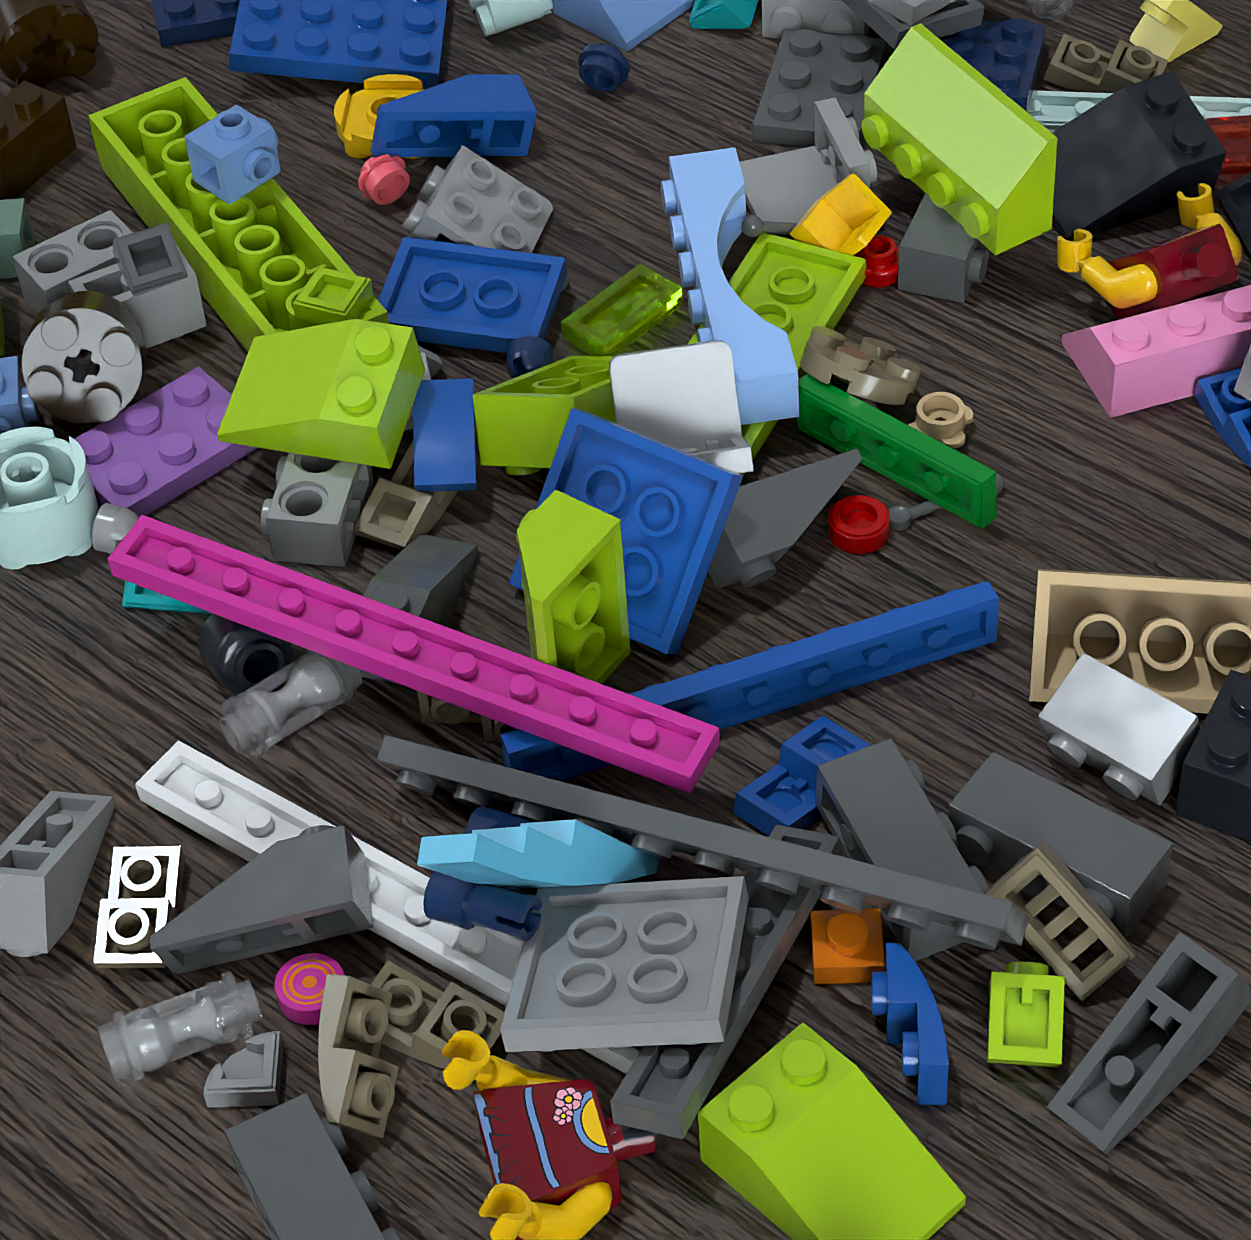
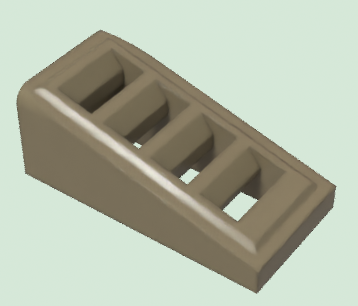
(1080, 904)

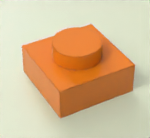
(846, 946)

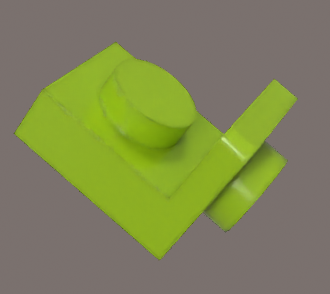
(1025, 1016)

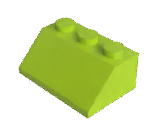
(574, 587)

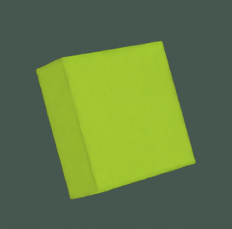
(332, 297)

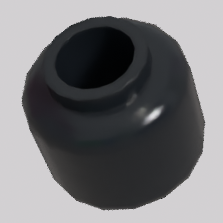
(240, 654)

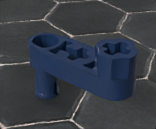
(483, 905)

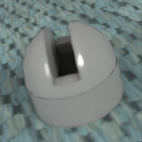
(111, 526)

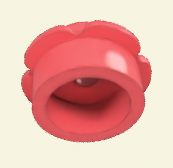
(384, 179)

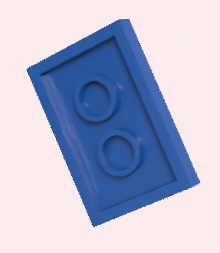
(471, 293)

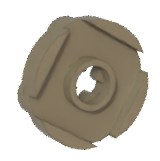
(866, 367)

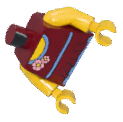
(1163, 271)
(543, 1145)

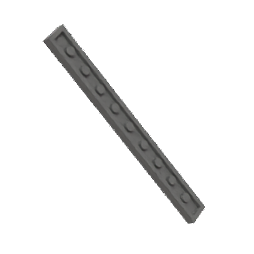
(716, 847)

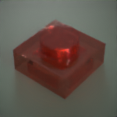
(1235, 137)

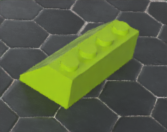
(962, 142)

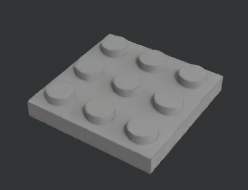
(628, 966)

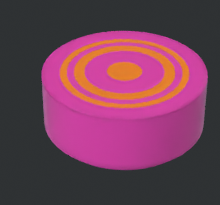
(301, 986)

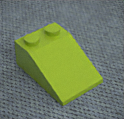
(327, 392)
(526, 416)
(823, 1149)

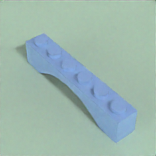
(709, 208)

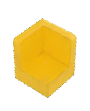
(843, 218)

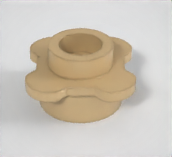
(943, 418)

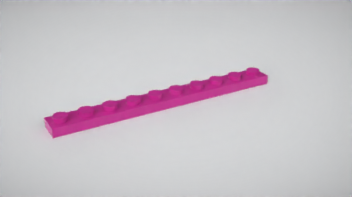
(418, 653)

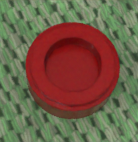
(858, 524)

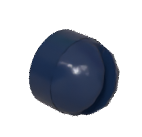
(527, 355)

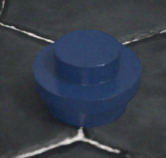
(603, 67)

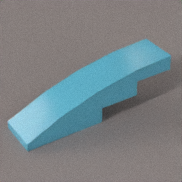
(536, 856)

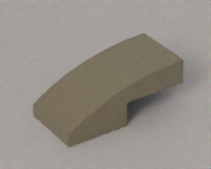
(398, 511)

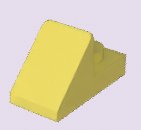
(1173, 27)

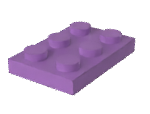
(161, 445)

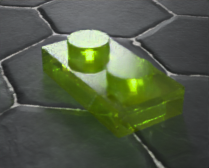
(622, 312)

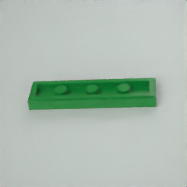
(898, 451)

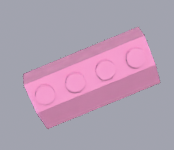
(1162, 351)

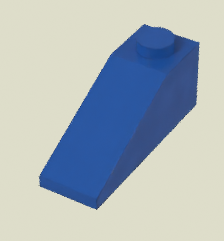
(477, 111)

